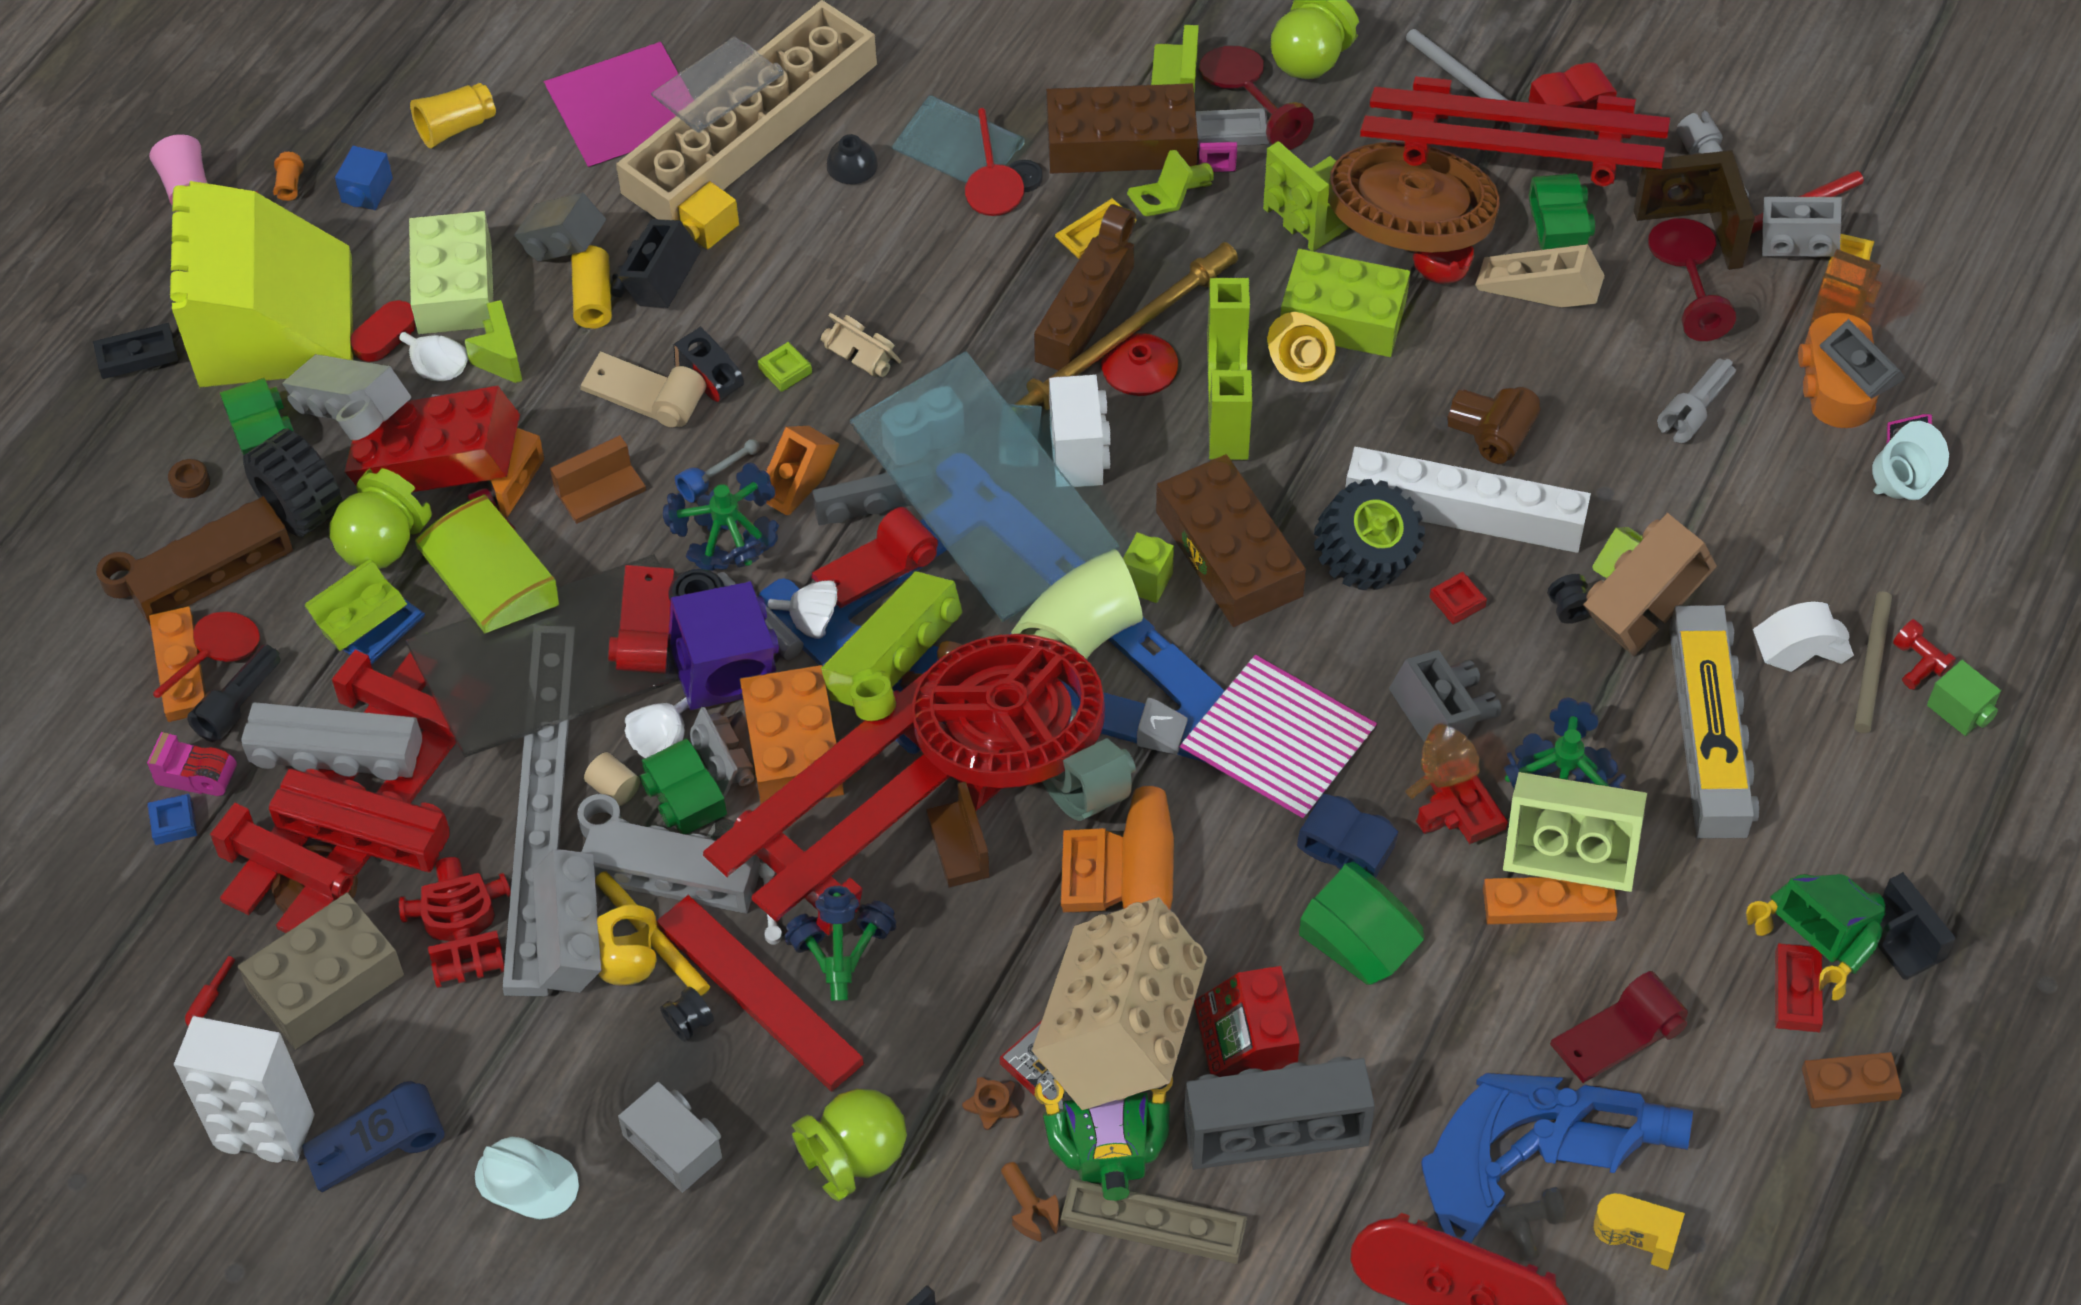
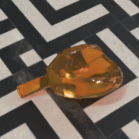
(1446, 759)

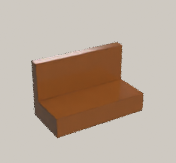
(596, 480)

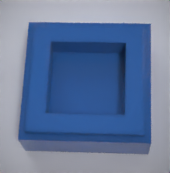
(172, 819)

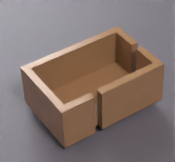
(1651, 577)

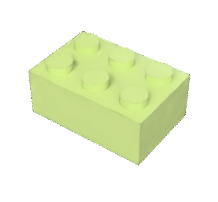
(450, 271)
(1574, 831)

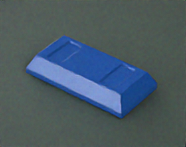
(388, 633)

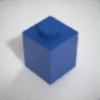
(363, 177)

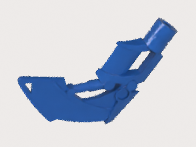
(1461, 1170)

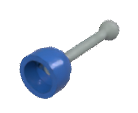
(695, 482)

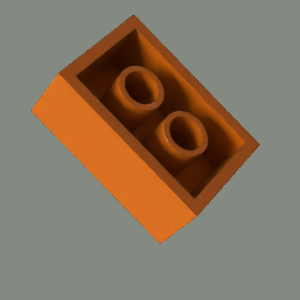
(787, 725)

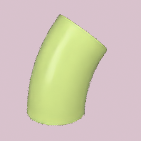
(1085, 605)

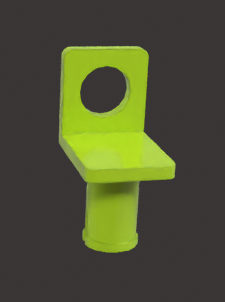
(1172, 185)

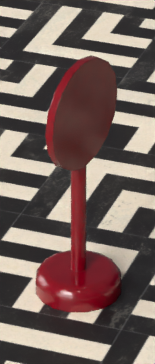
(1241, 68)
(1689, 244)

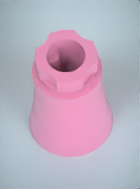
(178, 162)

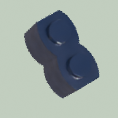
(1342, 835)

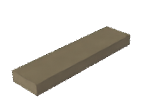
(1155, 1222)

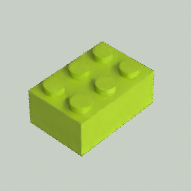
(1351, 297)

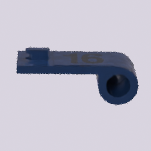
(397, 1120)

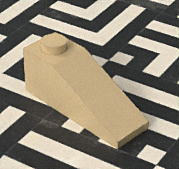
(1544, 276)

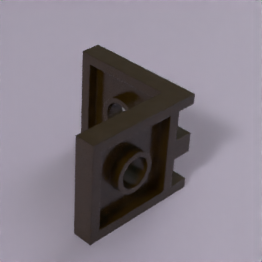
(1706, 185)

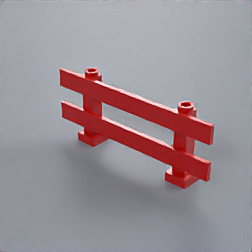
(1433, 101)
(282, 850)
(810, 872)

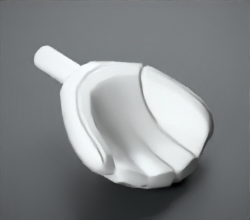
(436, 356)
(810, 607)
(655, 727)

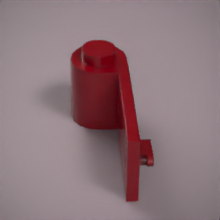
(1637, 1020)

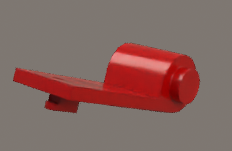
(899, 548)
(644, 621)

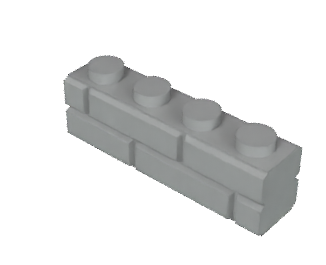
(332, 740)

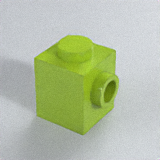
(1149, 565)

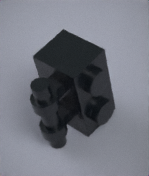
(656, 264)

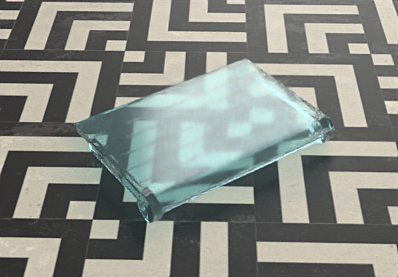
(953, 140)

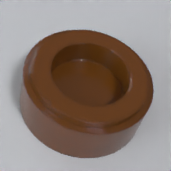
(189, 478)

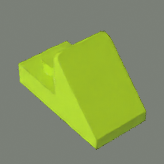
(495, 349)

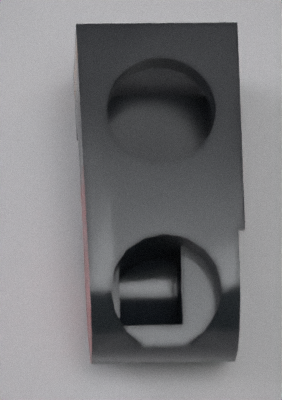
(710, 362)

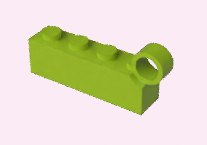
(891, 644)

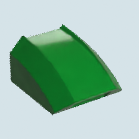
(1361, 925)

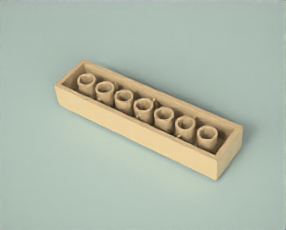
(819, 59)

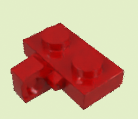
(1465, 807)

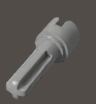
(1700, 136)
(1689, 411)

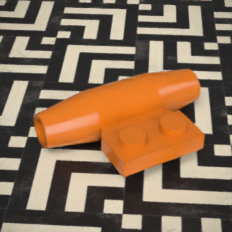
(1112, 868)

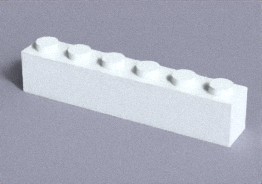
(1479, 499)

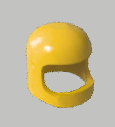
(628, 957)

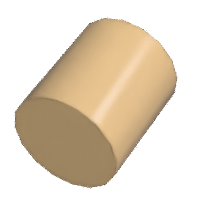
(612, 778)

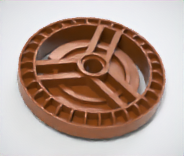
(1413, 205)

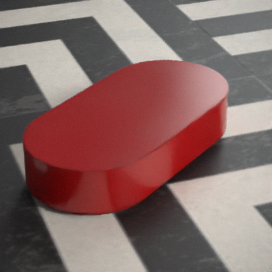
(382, 331)

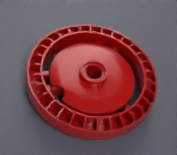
(1007, 710)

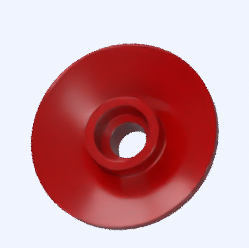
(1140, 365)

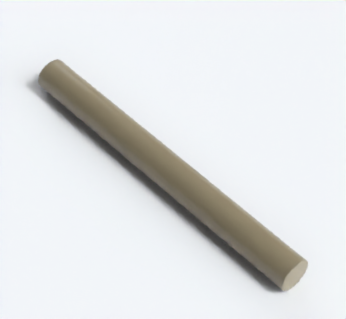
(1873, 662)

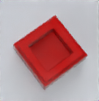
(1458, 598)

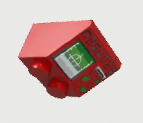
(1248, 1023)

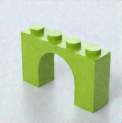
(1227, 368)

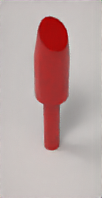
(208, 993)

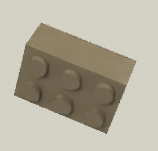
(321, 970)

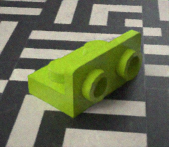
(354, 605)

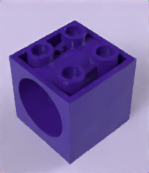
(718, 640)

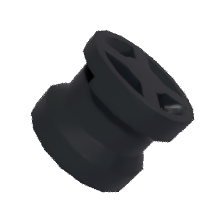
(1569, 596)
(687, 1014)

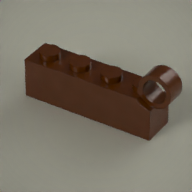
(1087, 291)
(198, 562)

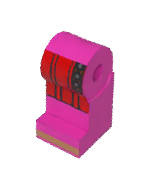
(190, 766)

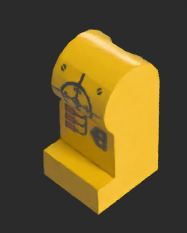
(1640, 1225)

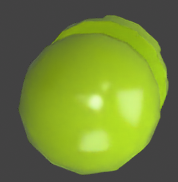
(1312, 36)
(377, 520)
(856, 1137)

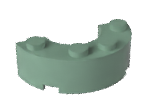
(1092, 779)

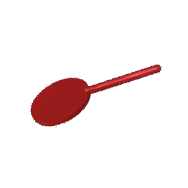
(995, 187)
(221, 638)

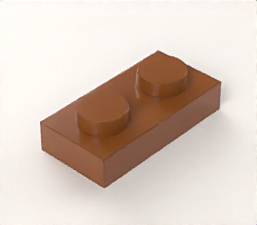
(1851, 1080)

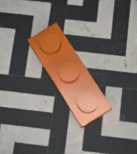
(173, 649)
(1546, 901)

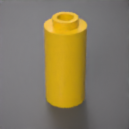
(591, 287)

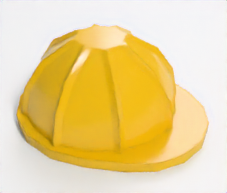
(1301, 347)

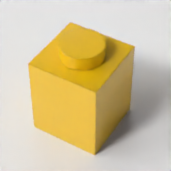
(709, 215)

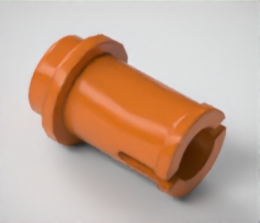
(288, 169)

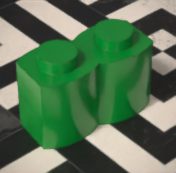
(1560, 211)
(254, 413)
(683, 787)

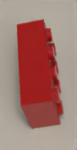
(441, 440)

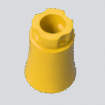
(451, 112)

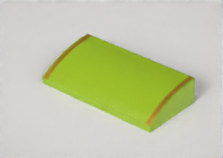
(487, 565)

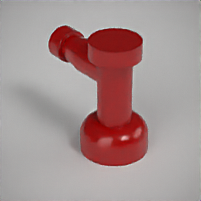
(1933, 659)

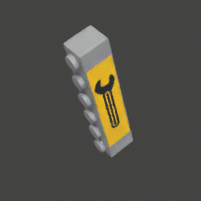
(1712, 723)

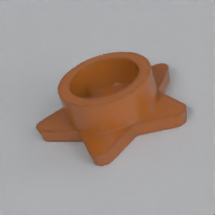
(996, 1091)

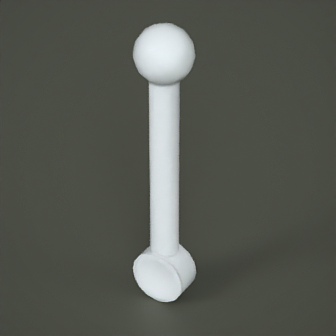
(773, 933)

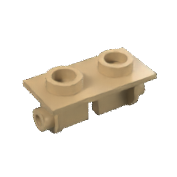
(872, 352)

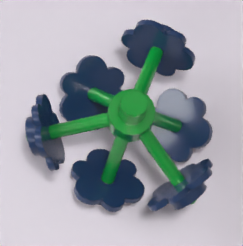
(722, 511)
(1541, 757)

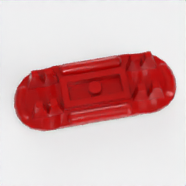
(1439, 1269)

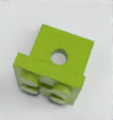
(1301, 196)

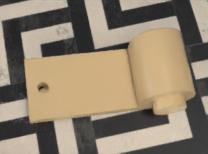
(646, 392)

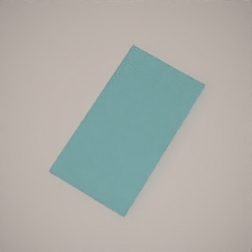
(983, 484)

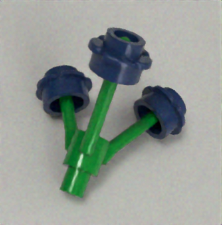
(838, 907)

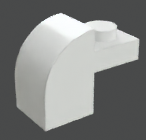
(1800, 633)

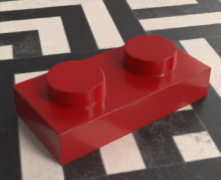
(1797, 988)

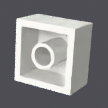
(1079, 429)

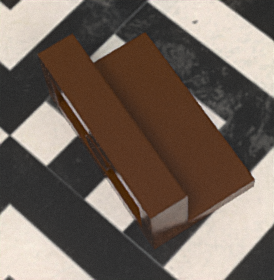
(959, 840)

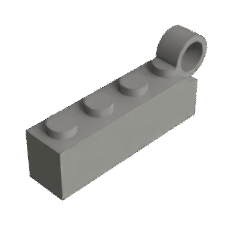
(347, 390)
(661, 860)

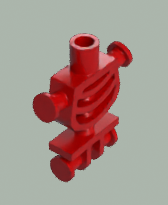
(457, 912)

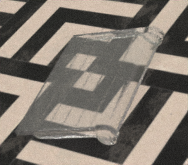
(717, 84)

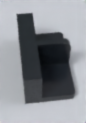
(1911, 929)

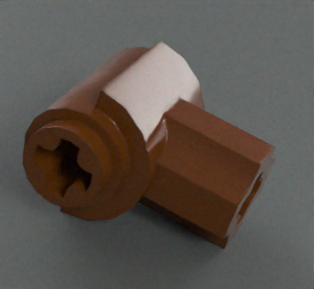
(1496, 423)

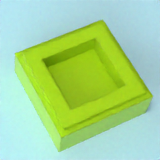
(784, 366)

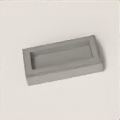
(1237, 125)

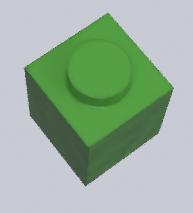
(1964, 698)

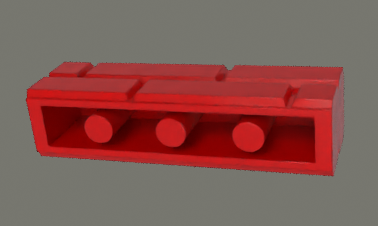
(360, 819)

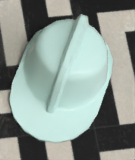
(1911, 462)
(526, 1178)

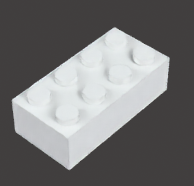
(245, 1089)

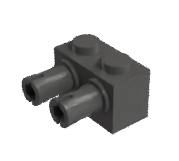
(1436, 694)

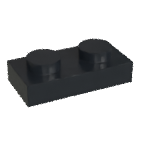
(135, 350)

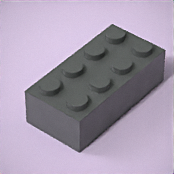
(1278, 1112)

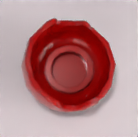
(1444, 266)

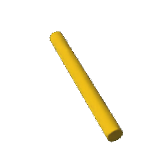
(659, 941)

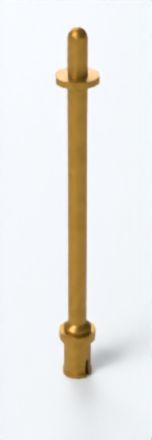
(1200, 273)

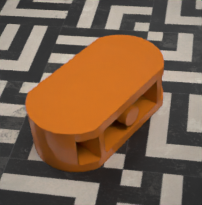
(1831, 391)

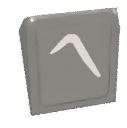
(1161, 727)

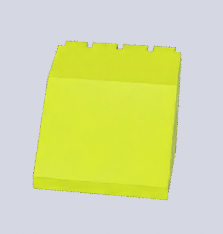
(256, 286)

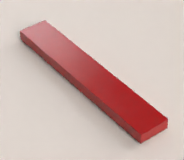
(760, 993)

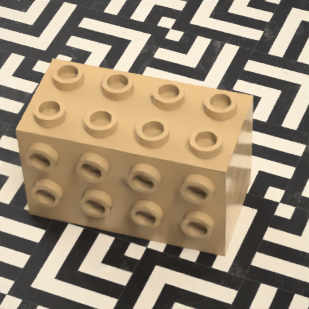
(1120, 1004)

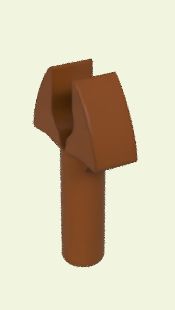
(1030, 1203)

